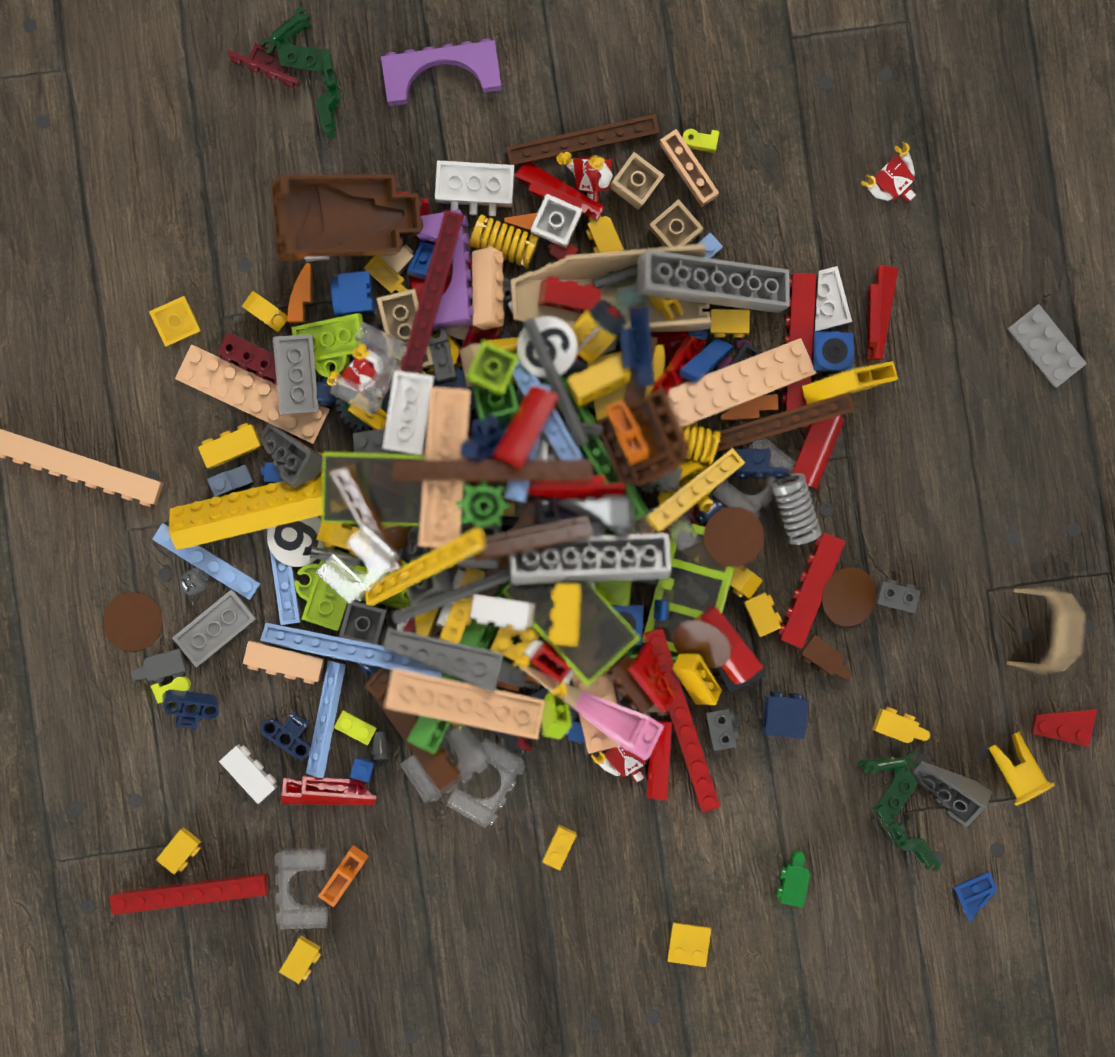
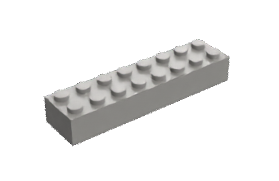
(713, 281)
(595, 560)

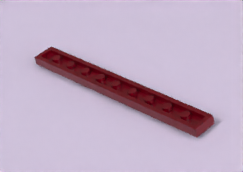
(432, 292)

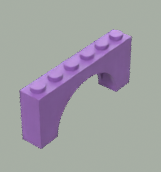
(403, 68)
(456, 303)

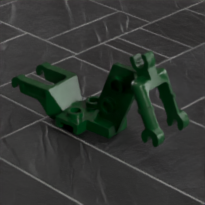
(308, 59)
(894, 800)

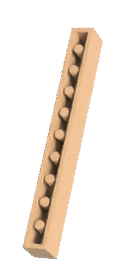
(79, 468)

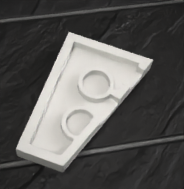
(830, 301)

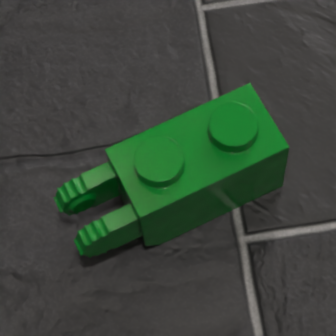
(794, 881)

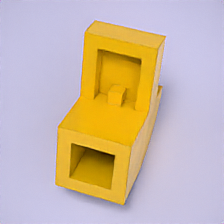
(265, 311)

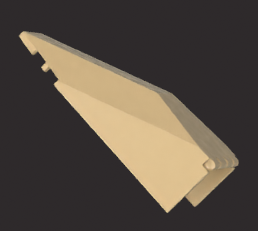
(592, 266)
(1068, 633)

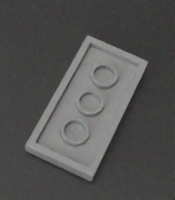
(1047, 346)
(295, 374)
(214, 628)

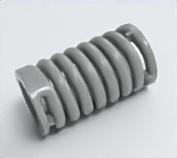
(796, 509)

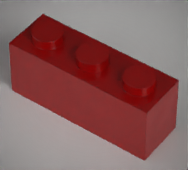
(568, 295)

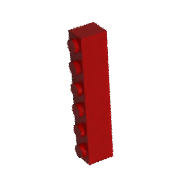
(809, 595)

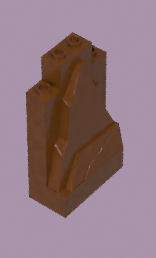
(342, 215)

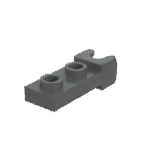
(442, 358)

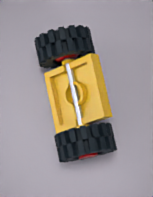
(594, 333)

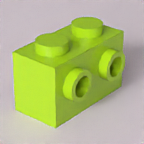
(555, 717)

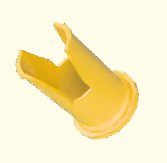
(1025, 778)

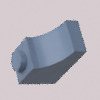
(230, 481)

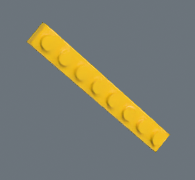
(426, 566)

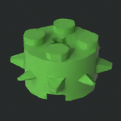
(490, 513)

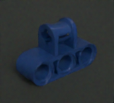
(484, 439)
(187, 714)
(291, 728)

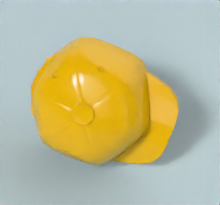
(690, 471)

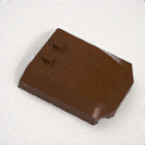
(661, 435)

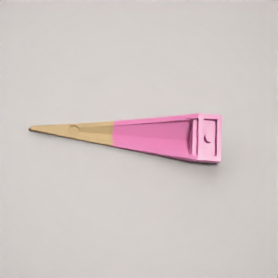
(626, 727)

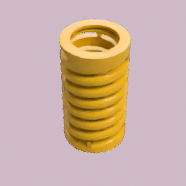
(511, 251)
(697, 438)

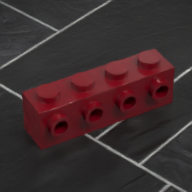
(248, 356)

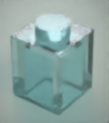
(629, 297)

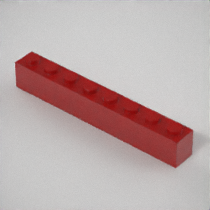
(800, 325)
(189, 893)

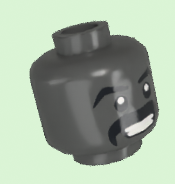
(193, 581)

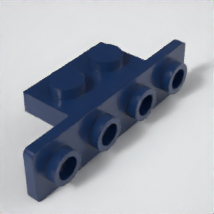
(637, 346)
(758, 465)

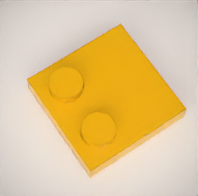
(174, 321)
(689, 944)

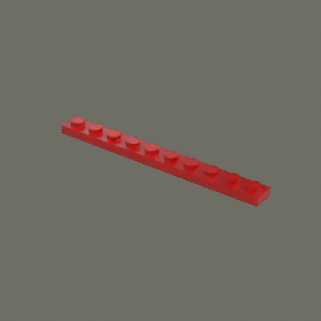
(684, 725)

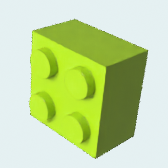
(492, 368)

